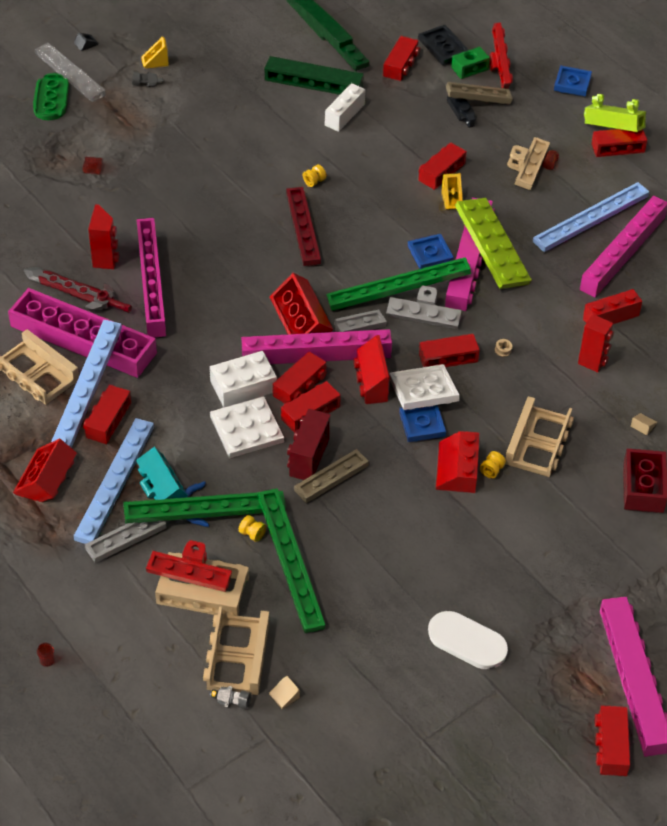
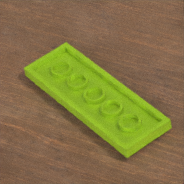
(493, 243)

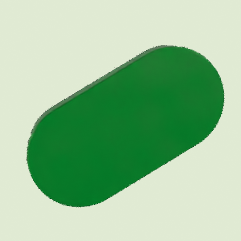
(51, 97)

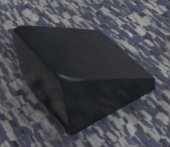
(85, 41)

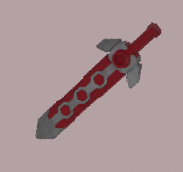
(98, 298)

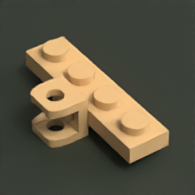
(528, 162)

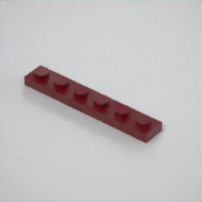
(303, 226)

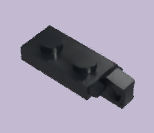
(462, 110)

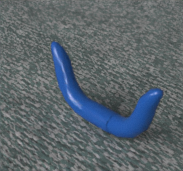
(198, 521)

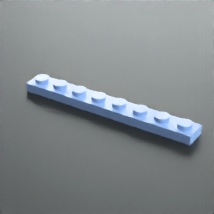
(590, 217)
(88, 382)
(113, 481)

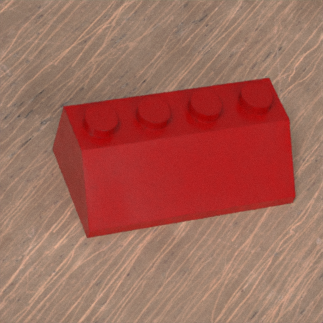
(299, 307)

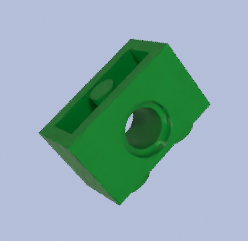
(470, 62)

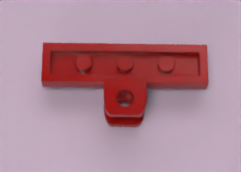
(499, 58)
(190, 568)

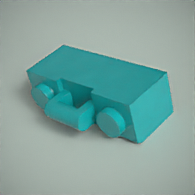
(158, 471)

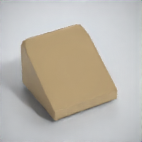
(643, 423)
(285, 692)

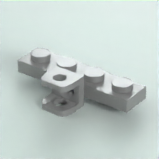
(424, 310)

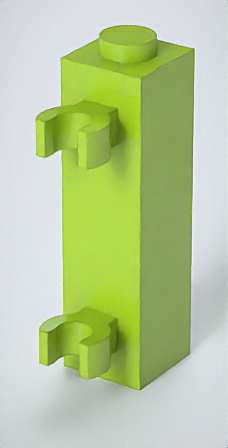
(615, 117)

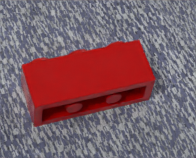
(401, 58)
(618, 142)
(446, 161)
(615, 307)
(596, 343)
(449, 351)
(299, 378)
(320, 398)
(107, 414)
(612, 741)

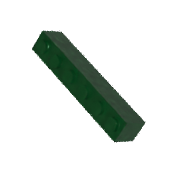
(310, 75)

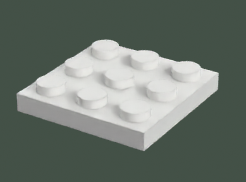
(424, 387)
(246, 427)

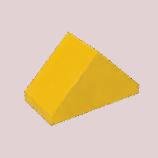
(157, 55)
(451, 190)

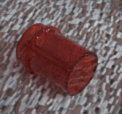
(550, 159)
(46, 654)

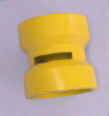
(312, 176)
(492, 464)
(251, 527)

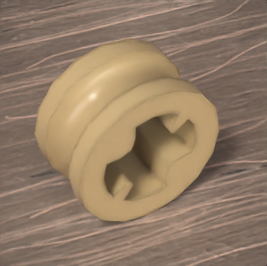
(503, 343)

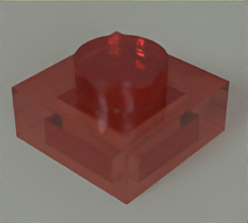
(92, 165)

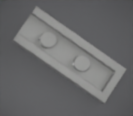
(360, 322)

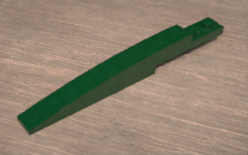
(329, 29)

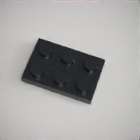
(442, 43)

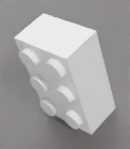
(242, 379)

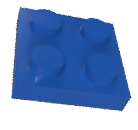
(572, 80)
(430, 251)
(422, 423)

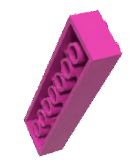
(77, 331)

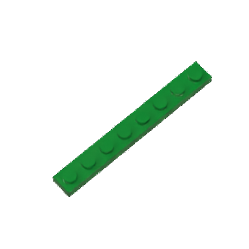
(398, 283)
(193, 507)
(291, 561)

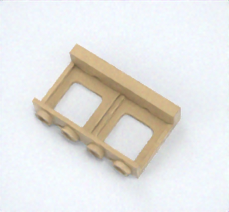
(47, 362)
(525, 437)
(201, 598)
(250, 656)

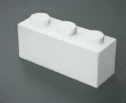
(345, 107)

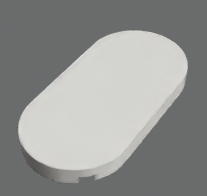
(467, 640)

